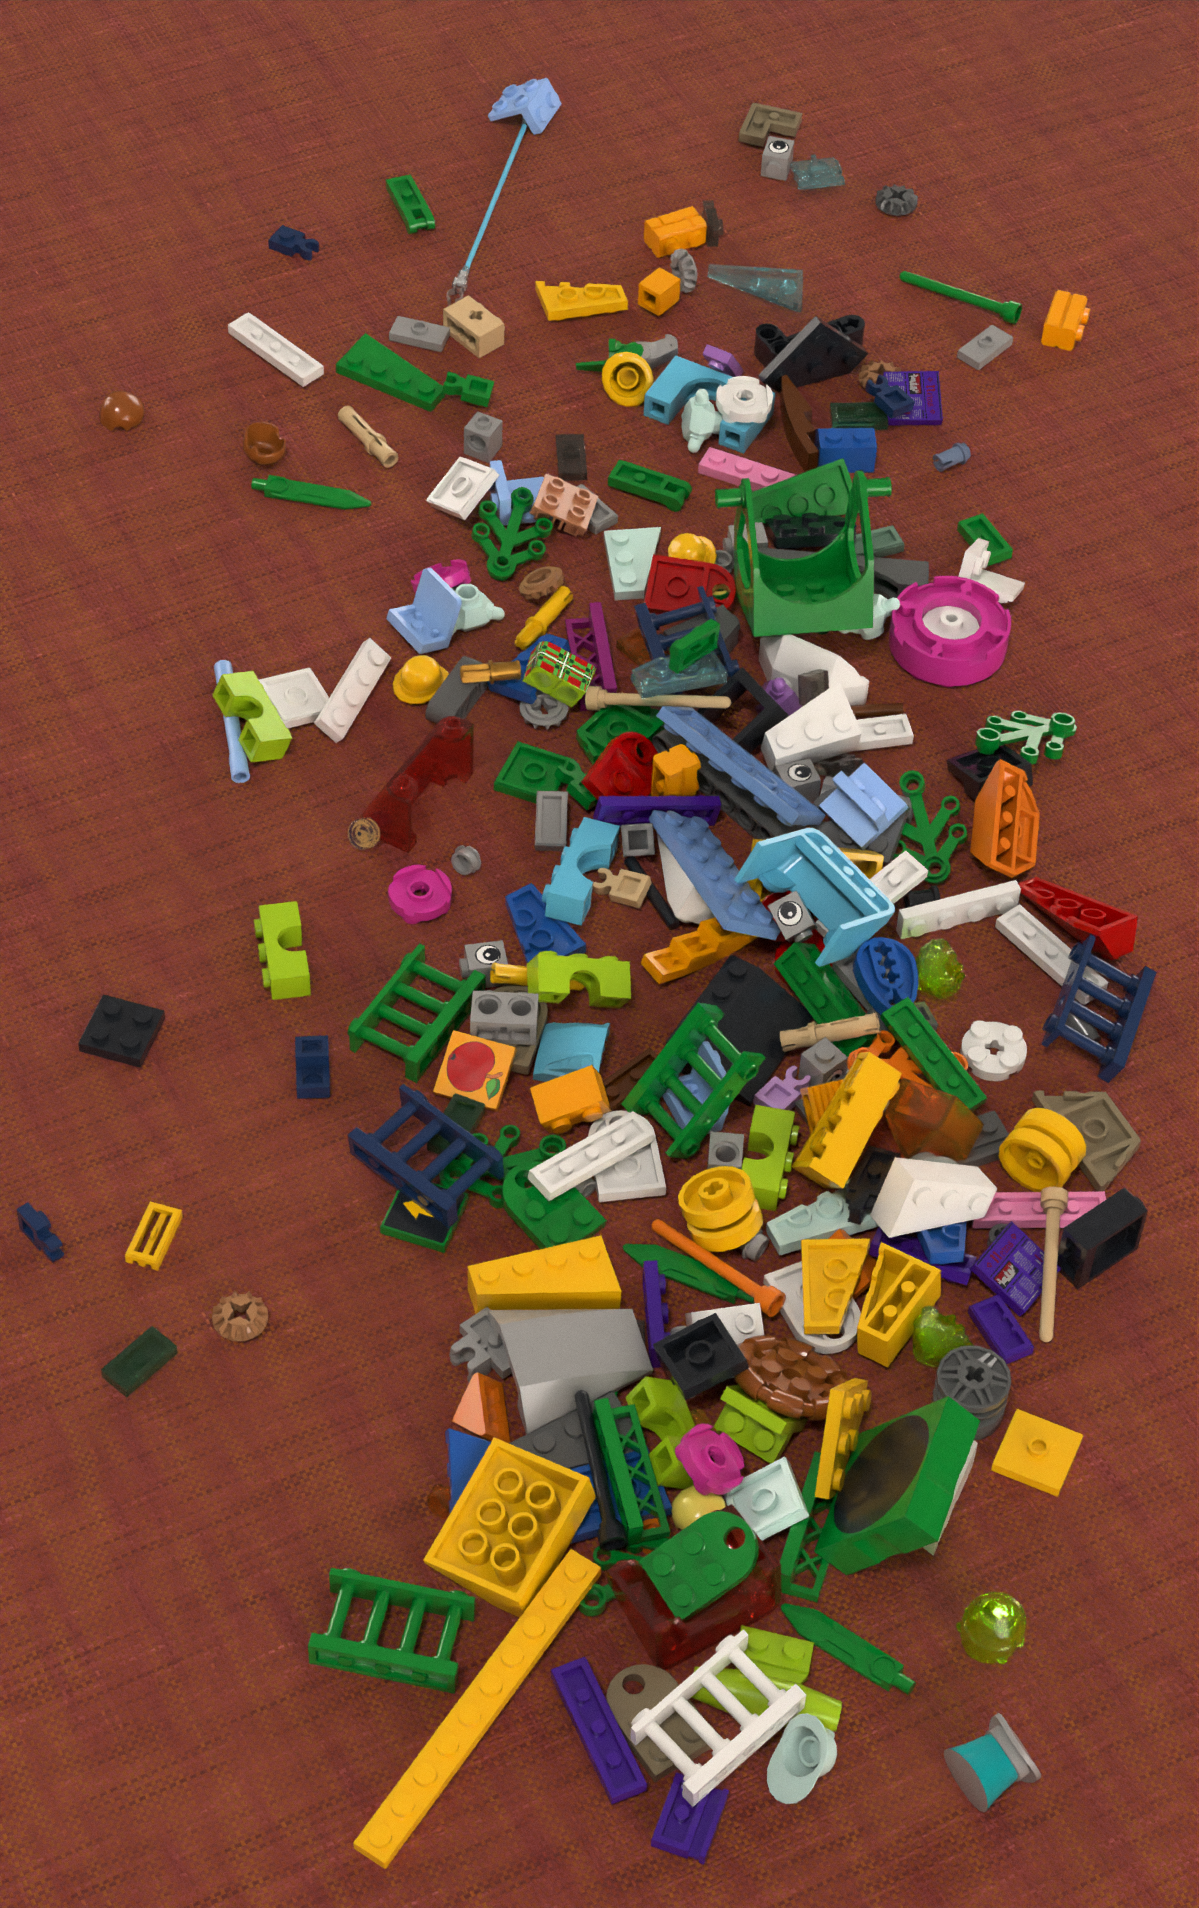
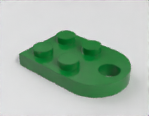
(550, 1222)
(699, 1565)

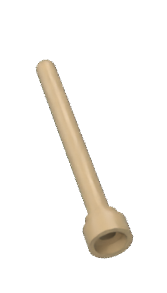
(598, 698)
(1054, 1202)

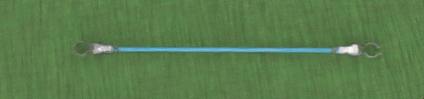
(460, 282)

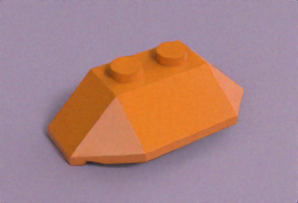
(1006, 821)

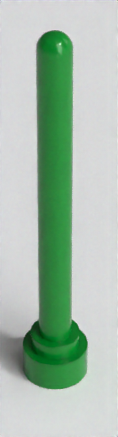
(1009, 311)

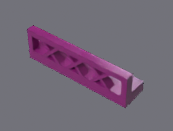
(599, 647)

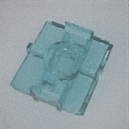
(817, 173)

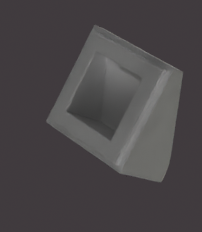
(637, 839)

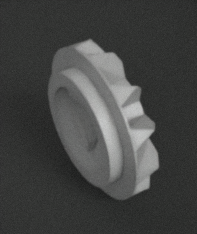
(685, 269)
(556, 711)

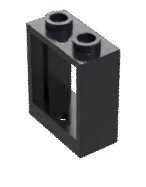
(754, 732)
(1101, 1238)

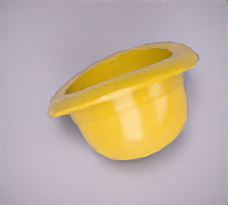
(627, 378)
(692, 548)
(418, 680)

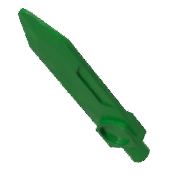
(283, 488)
(686, 1271)
(848, 1648)

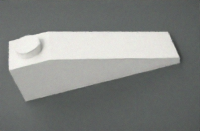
(681, 893)

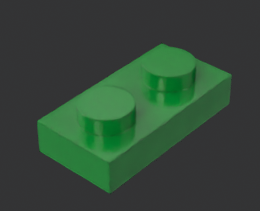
(981, 527)
(694, 646)

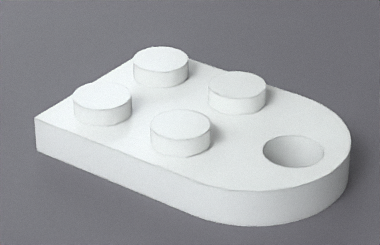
(634, 1175)
(790, 1282)

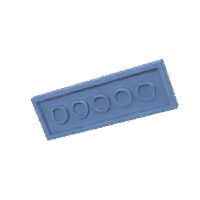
(745, 769)
(714, 874)

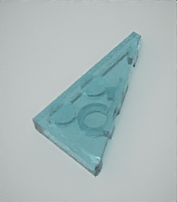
(771, 284)

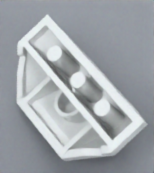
(790, 656)

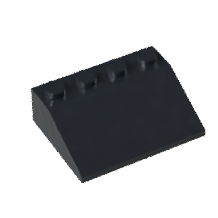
(752, 1019)

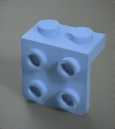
(533, 100)
(502, 490)
(431, 617)
(698, 1088)

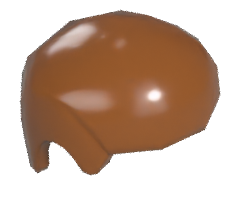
(122, 410)
(263, 443)

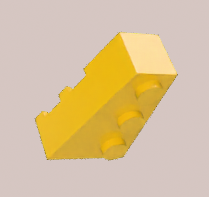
(894, 1300)

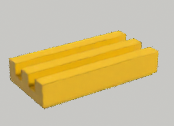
(145, 1257)

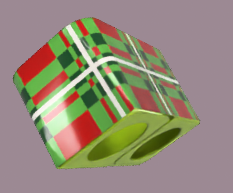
(558, 673)

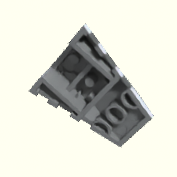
(566, 1352)

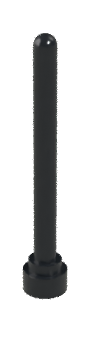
(611, 1532)

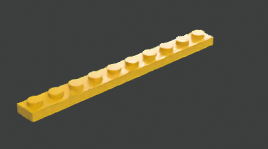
(476, 1709)

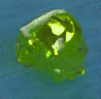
(938, 969)
(936, 1336)
(992, 1627)

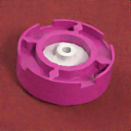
(949, 631)

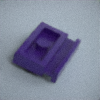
(685, 1828)

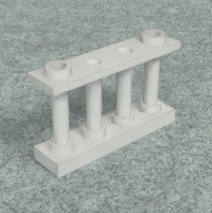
(726, 1753)

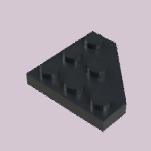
(814, 356)

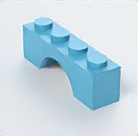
(570, 892)

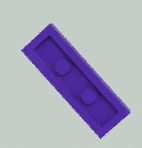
(952, 1272)
(655, 1311)

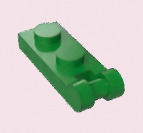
(410, 203)
(650, 484)

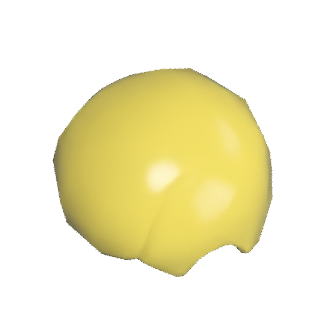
(692, 1505)

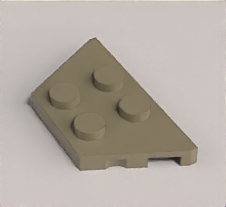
(1104, 1130)

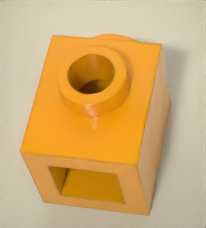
(659, 291)

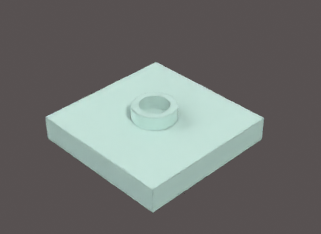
(769, 1499)

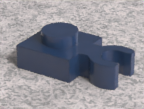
(290, 241)
(889, 399)
(36, 1228)

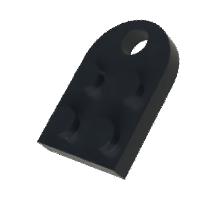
(804, 531)

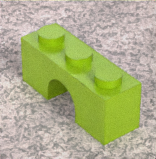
(264, 732)
(286, 970)
(604, 978)
(771, 1135)
(667, 1414)

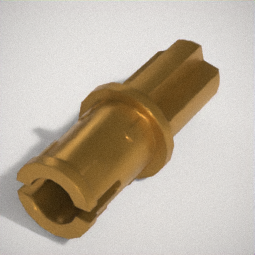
(490, 672)

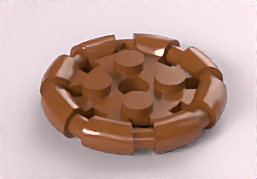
(789, 1376)

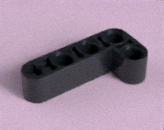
(771, 340)

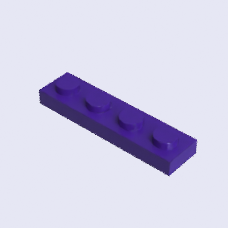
(638, 809)
(598, 1730)

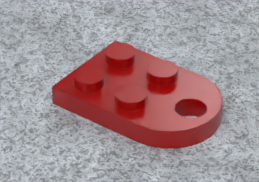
(675, 583)
(620, 769)

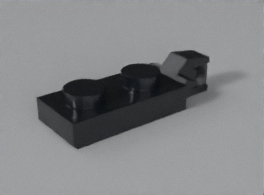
(868, 1182)

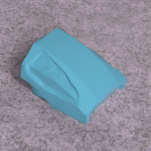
(569, 1048)

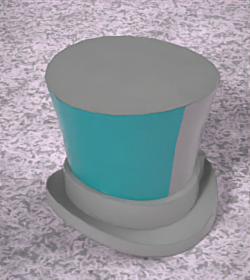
(990, 1764)

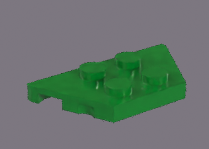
(614, 721)

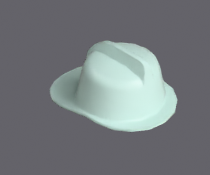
(800, 1758)

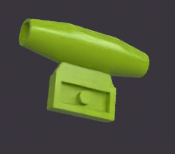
(785, 1663)

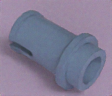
(957, 454)

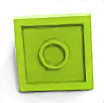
(755, 1425)

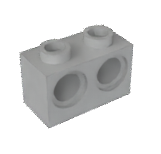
(505, 1017)

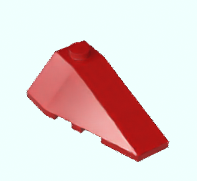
(1084, 916)

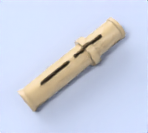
(374, 442)
(833, 1031)

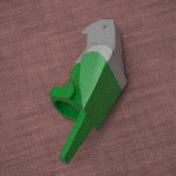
(653, 352)

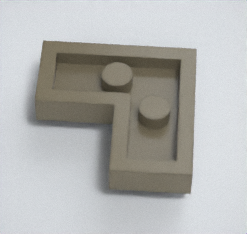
(763, 119)

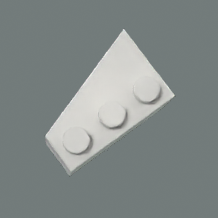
(814, 731)
(930, 1195)

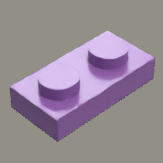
(722, 361)

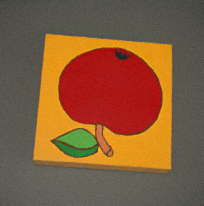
(475, 1069)

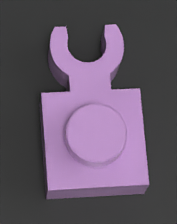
(782, 1093)

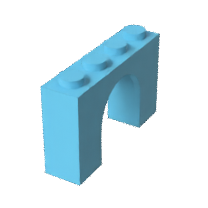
(680, 383)

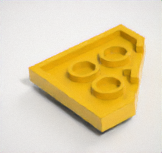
(841, 1434)

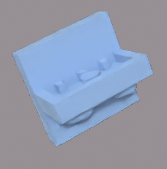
(862, 805)

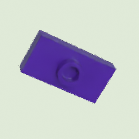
(1000, 1329)

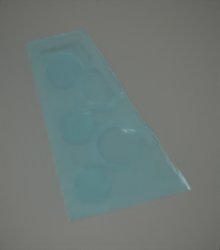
(657, 679)

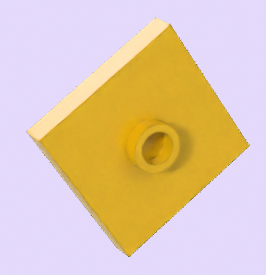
(1037, 1452)

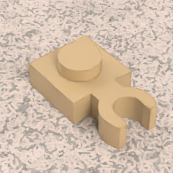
(626, 888)

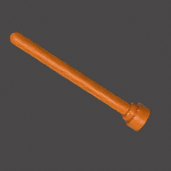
(769, 1297)

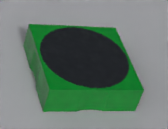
(898, 1486)

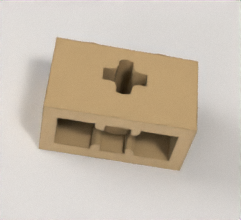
(474, 326)

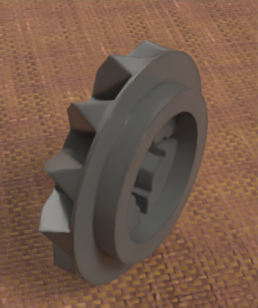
(903, 203)

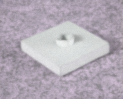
(462, 488)
(296, 696)

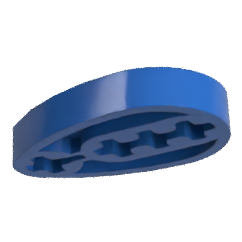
(870, 973)

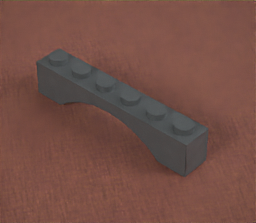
(890, 575)

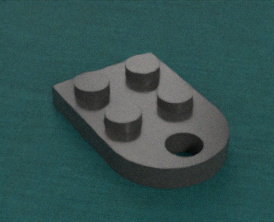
(884, 844)

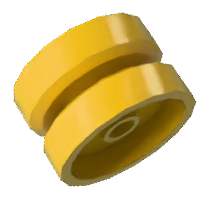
(1042, 1150)
(720, 1208)

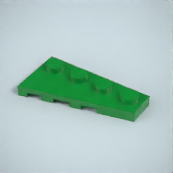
(817, 491)

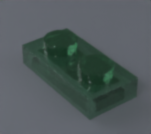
(858, 416)
(465, 1113)
(139, 1361)

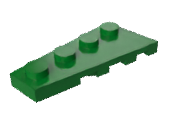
(389, 373)

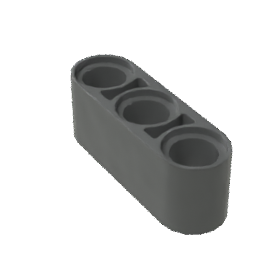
(453, 696)

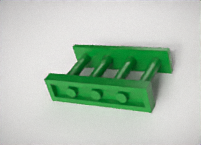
(433, 1035)
(665, 1071)
(402, 1663)

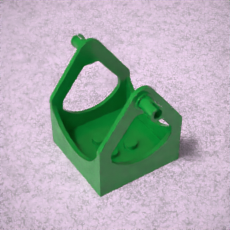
(809, 591)

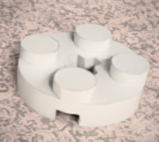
(736, 410)
(994, 1035)

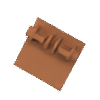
(564, 503)

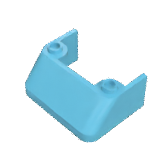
(828, 885)

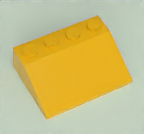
(511, 1526)

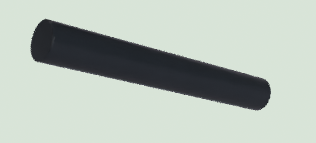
(654, 896)

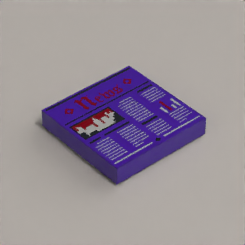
(924, 390)
(1012, 1268)

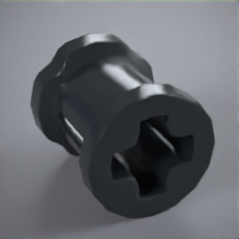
(919, 897)

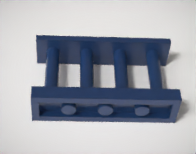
(658, 644)
(1128, 1009)
(417, 1184)

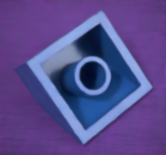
(853, 444)

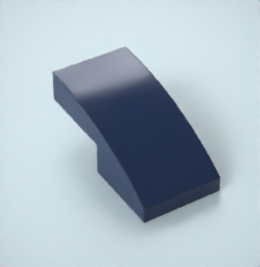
(312, 1067)

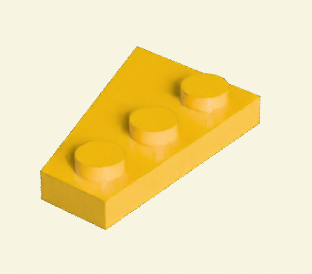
(570, 302)
(829, 1281)

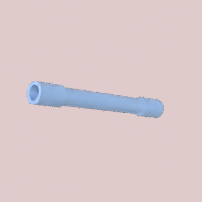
(237, 757)

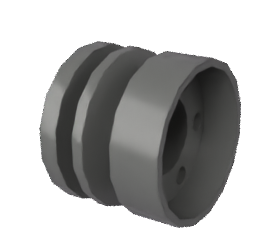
(977, 1382)

